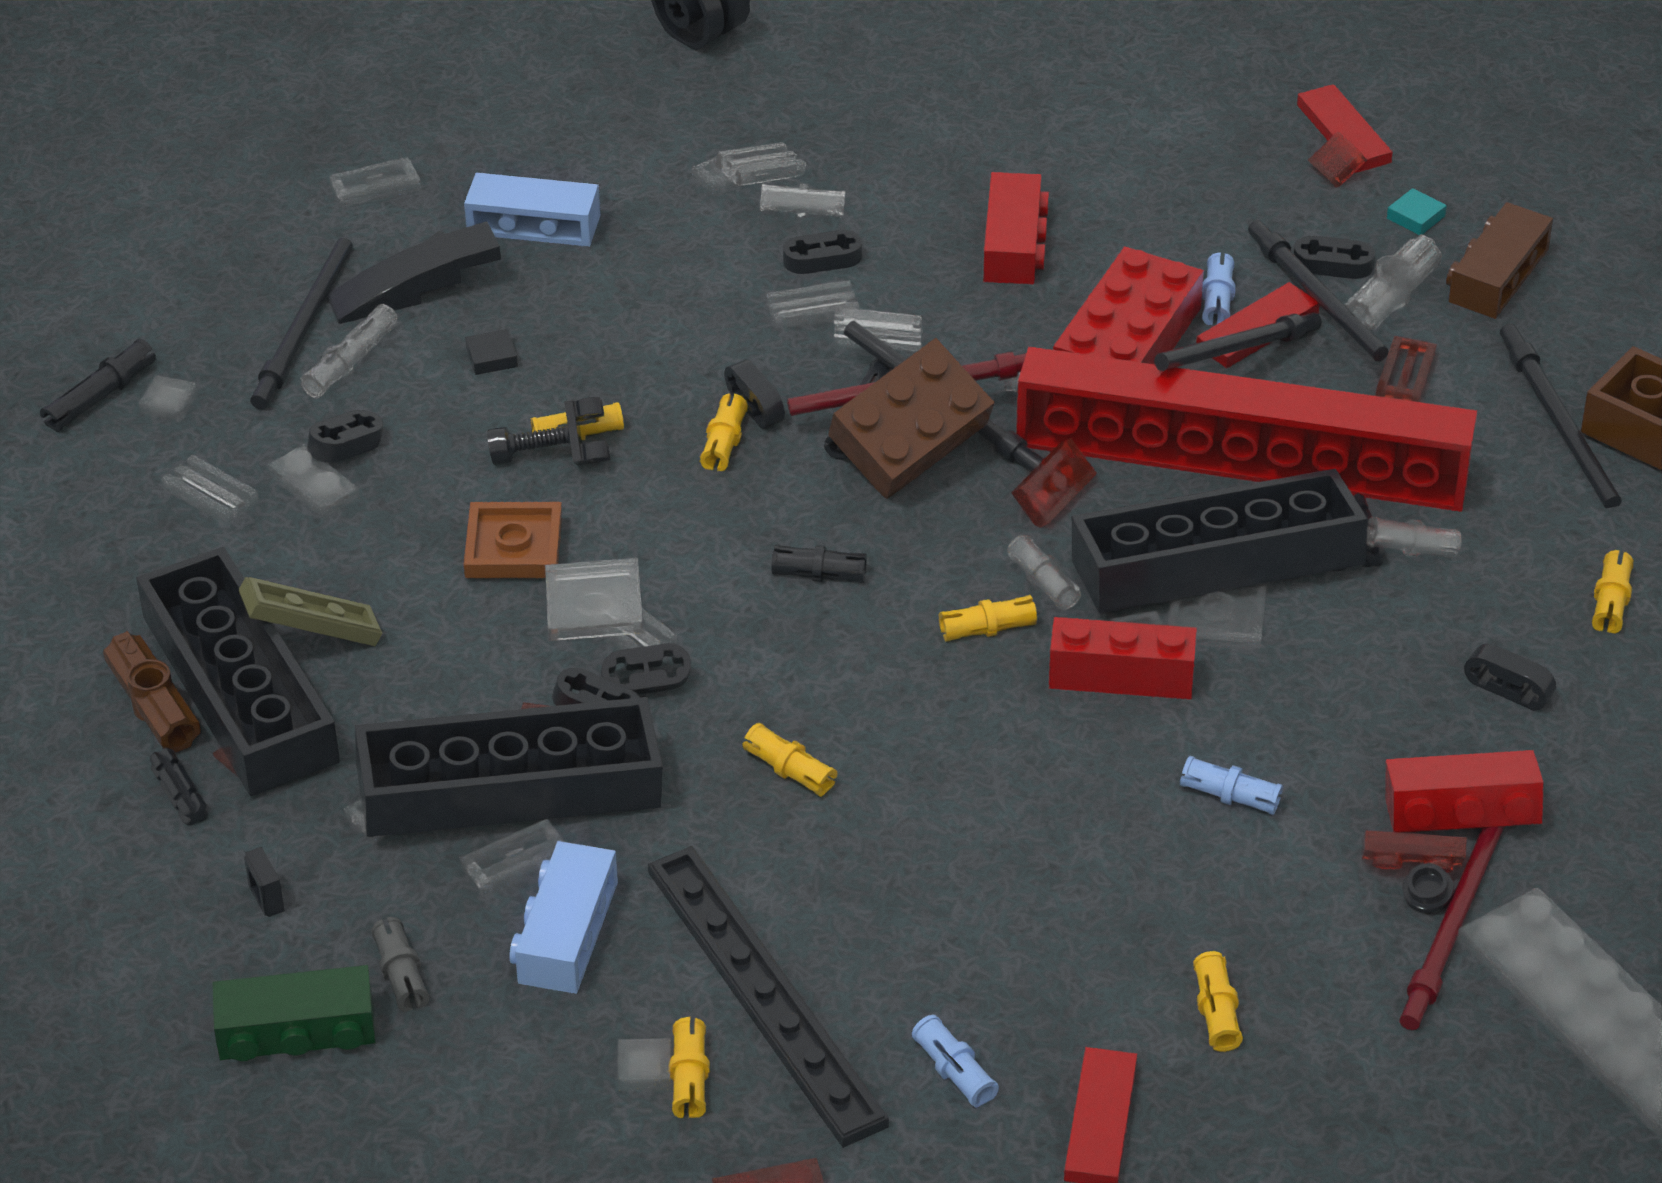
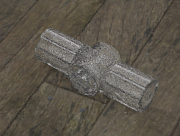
(1394, 281)

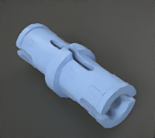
(1218, 288)
(1231, 785)
(937, 1043)

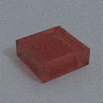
(1337, 159)

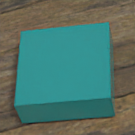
(1416, 211)

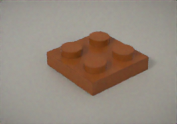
(512, 539)

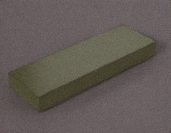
(310, 611)

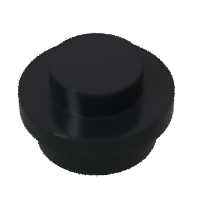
(1428, 888)

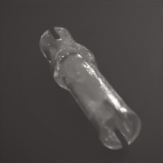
(340, 359)

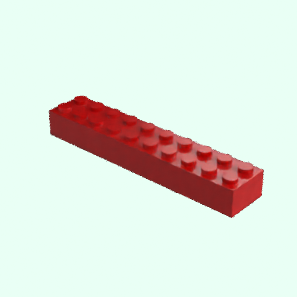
(1245, 427)

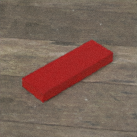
(1334, 113)
(1265, 311)
(1100, 1116)

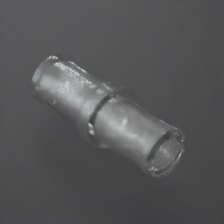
(802, 200)
(1413, 537)
(1044, 572)

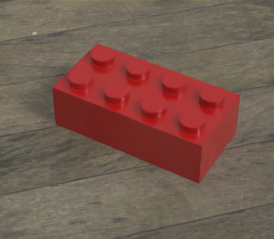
(1136, 309)

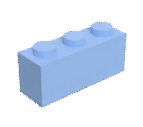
(534, 208)
(564, 917)

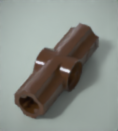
(152, 691)

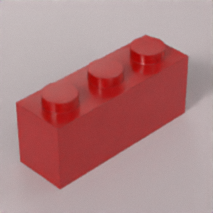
(1015, 228)
(1122, 658)
(1464, 791)

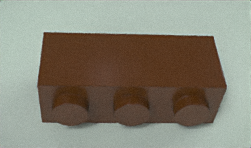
(1499, 260)

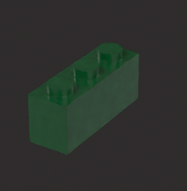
(293, 1013)

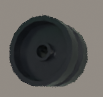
(700, 21)

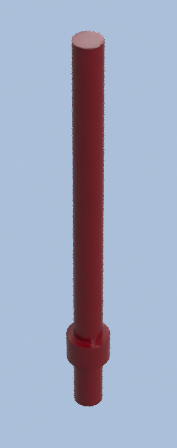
(1003, 366)
(1427, 981)

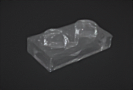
(313, 482)

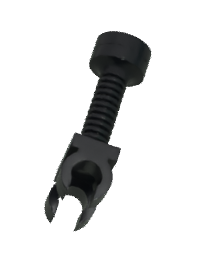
(504, 444)

